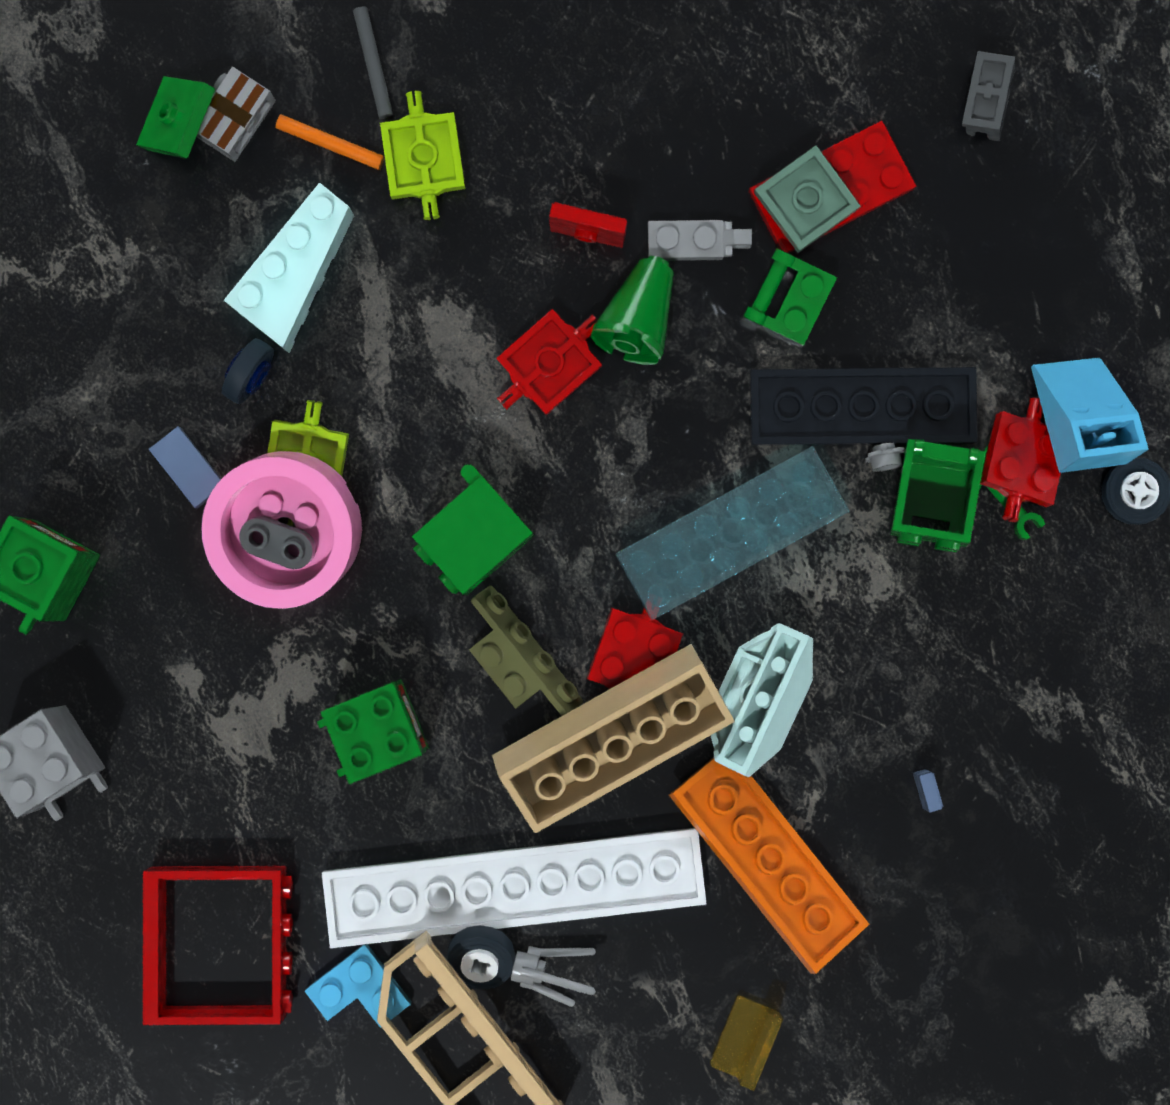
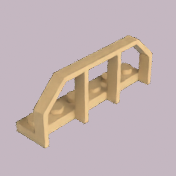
(475, 1019)

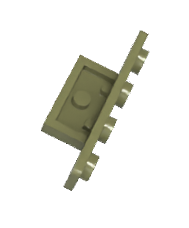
(516, 658)

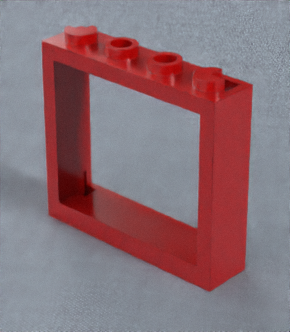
(154, 949)

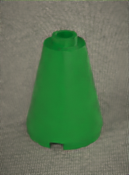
(638, 314)

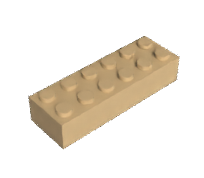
(612, 739)

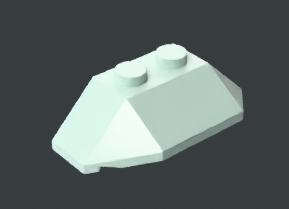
(763, 697)

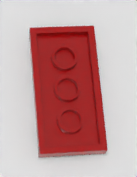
(868, 168)

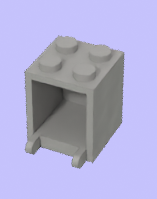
(45, 761)

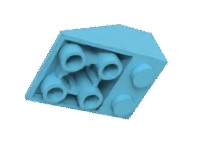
(1087, 415)

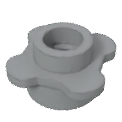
(885, 457)

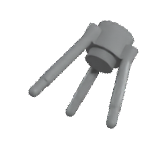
(530, 971)

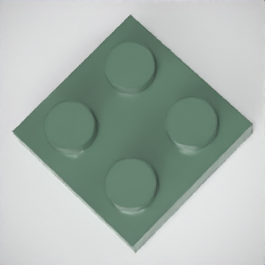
(807, 199)

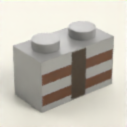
(234, 113)

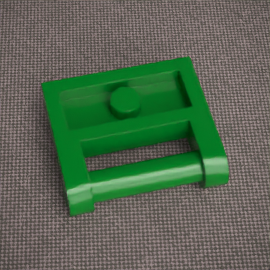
(801, 303)

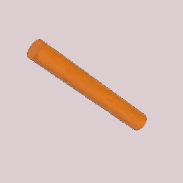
(329, 142)

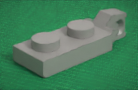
(695, 239)

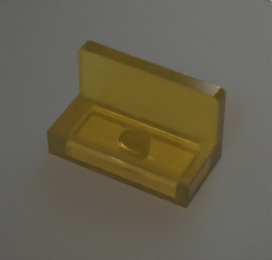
(746, 1041)

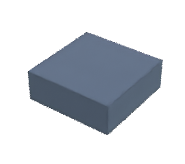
(928, 790)

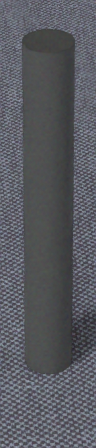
(373, 62)

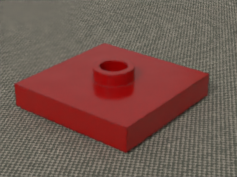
(587, 225)

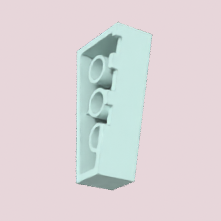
(292, 268)

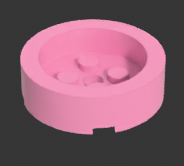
(279, 487)

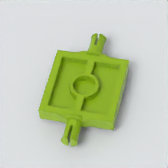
(422, 155)
(310, 439)

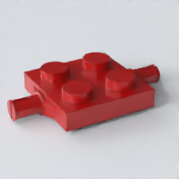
(548, 362)
(1021, 461)
(630, 646)

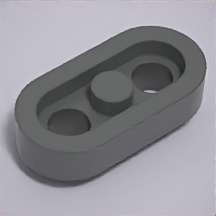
(275, 544)

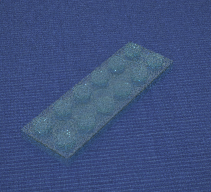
(732, 533)

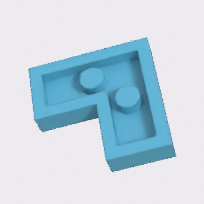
(355, 978)

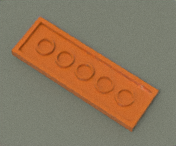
(770, 863)

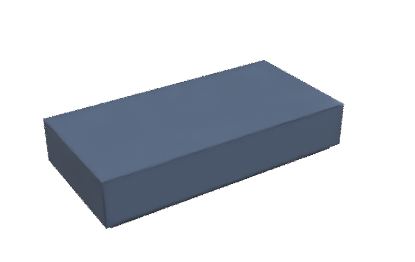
(186, 466)

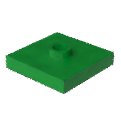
(175, 116)

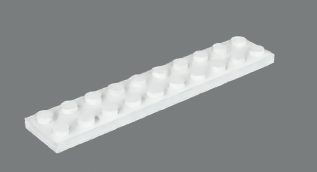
(514, 887)

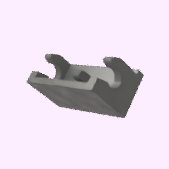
(989, 94)

